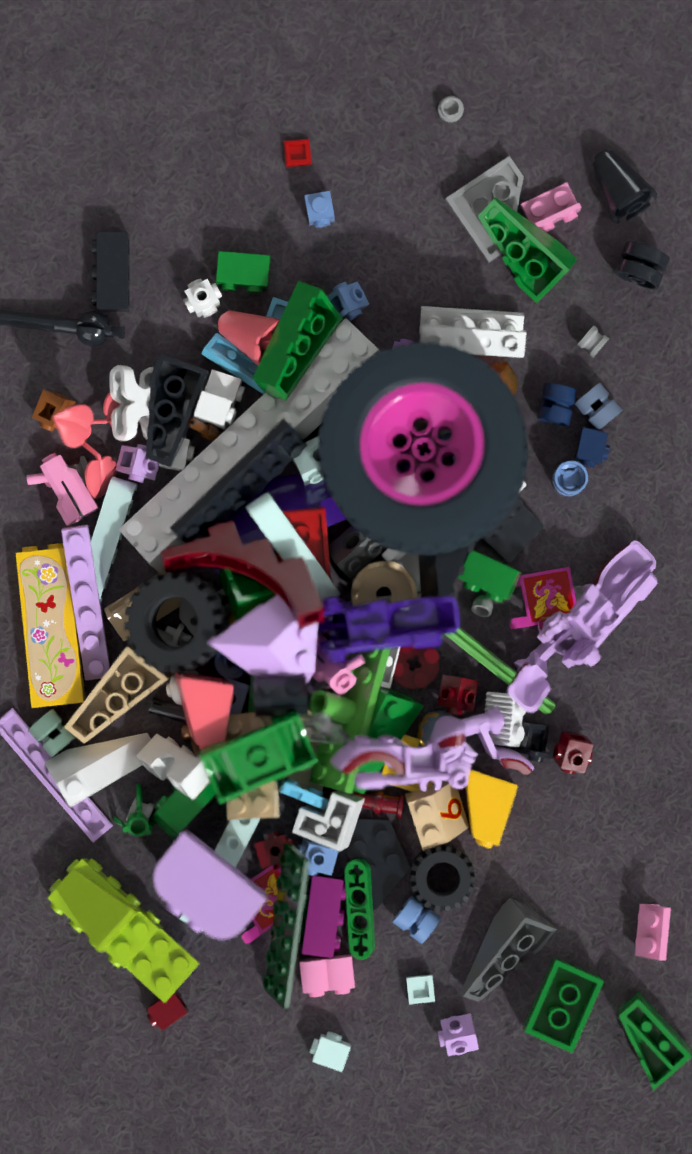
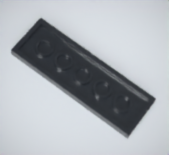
(241, 483)

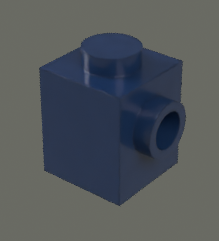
(592, 447)

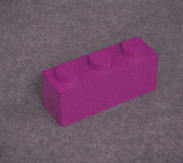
(324, 916)

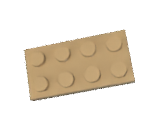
(264, 800)

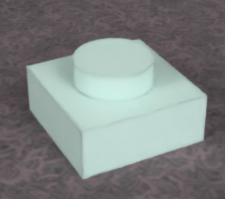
(420, 989)

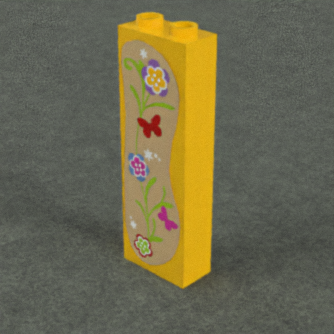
(49, 627)

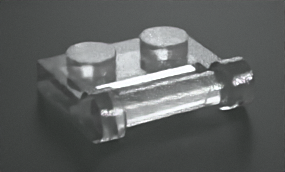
(321, 729)

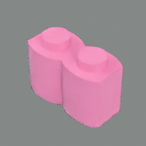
(327, 974)

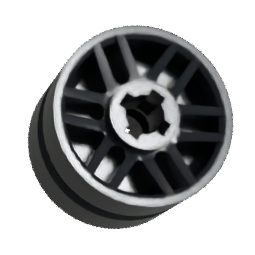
(642, 265)

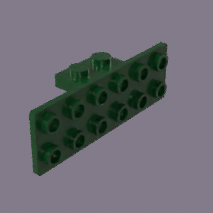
(288, 924)

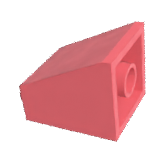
(205, 706)

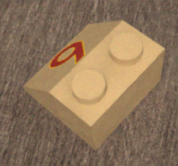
(437, 814)

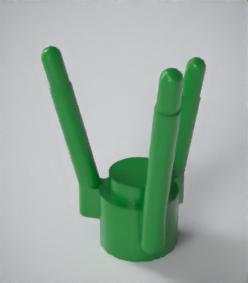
(137, 822)

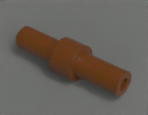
(206, 430)

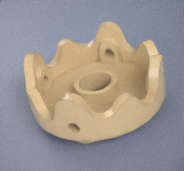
(379, 575)

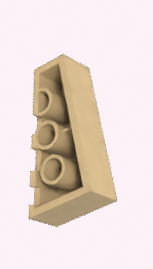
(117, 692)

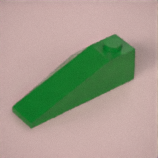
(529, 251)

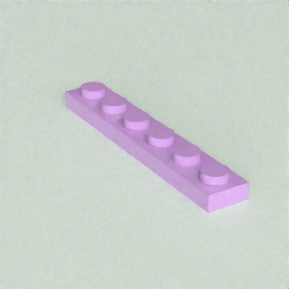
(86, 601)

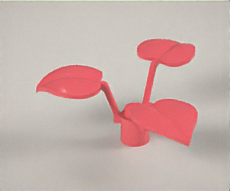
(74, 428)

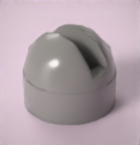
(482, 606)

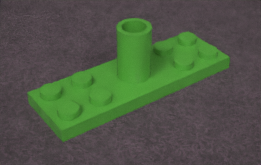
(352, 712)

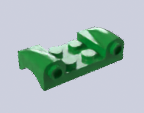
(258, 757)

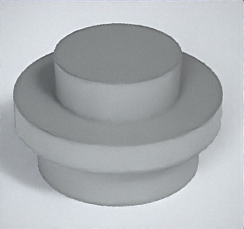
(450, 109)

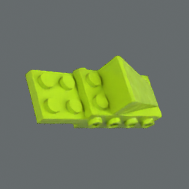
(121, 928)

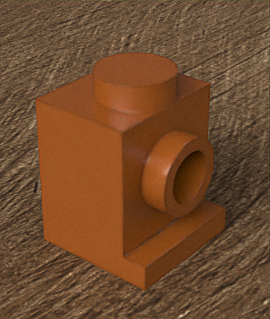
(47, 403)

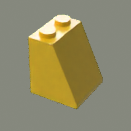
(488, 806)

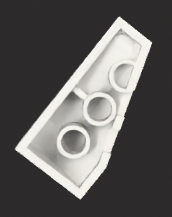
(92, 767)

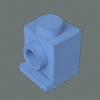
(240, 690)

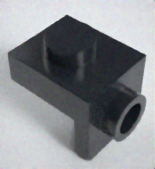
(535, 742)

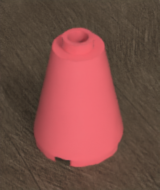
(248, 332)

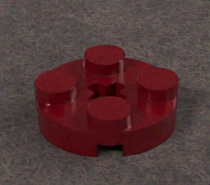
(420, 676)

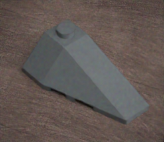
(509, 937)

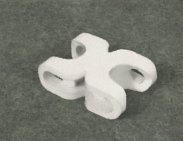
(132, 400)

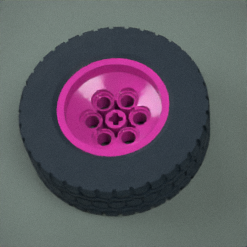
(384, 403)

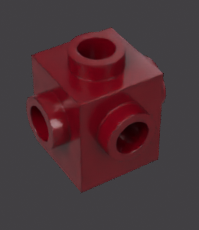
(461, 694)
(573, 752)
(264, 849)

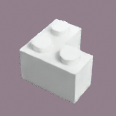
(218, 400)
(330, 826)

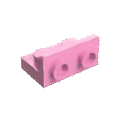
(552, 207)

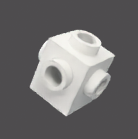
(202, 307)

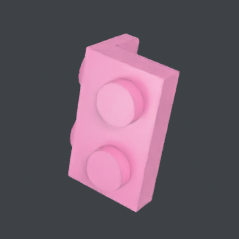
(652, 931)

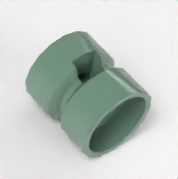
(47, 725)

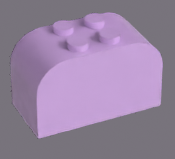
(206, 888)

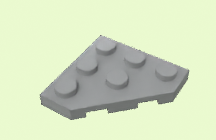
(500, 181)

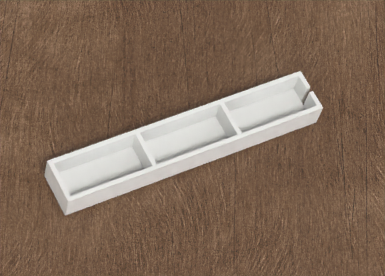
(303, 410)

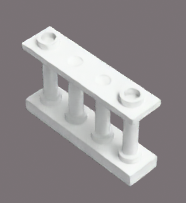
(474, 330)

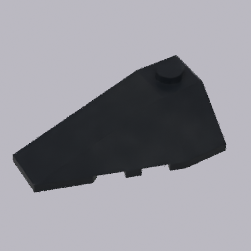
(172, 403)
(441, 570)

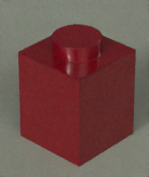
(167, 1013)

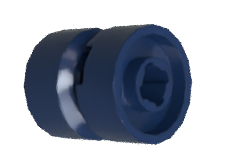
(557, 403)
(225, 667)

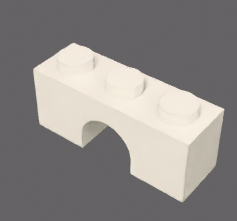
(167, 759)

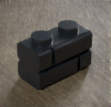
(280, 696)

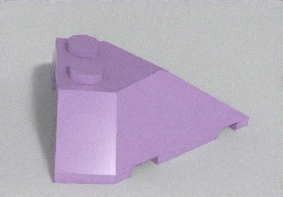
(270, 643)

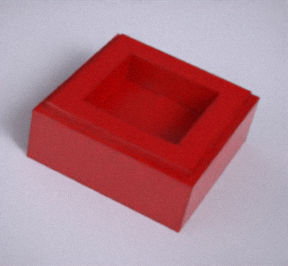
(297, 152)

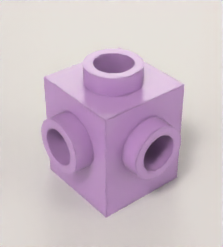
(134, 462)
(458, 1035)

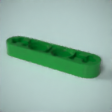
(355, 908)

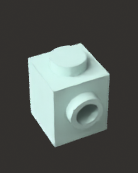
(330, 1051)

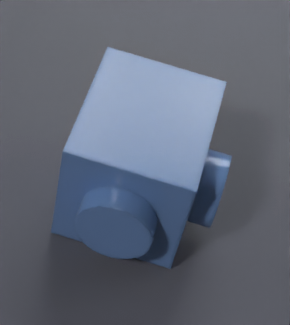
(319, 209)

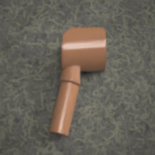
(186, 735)

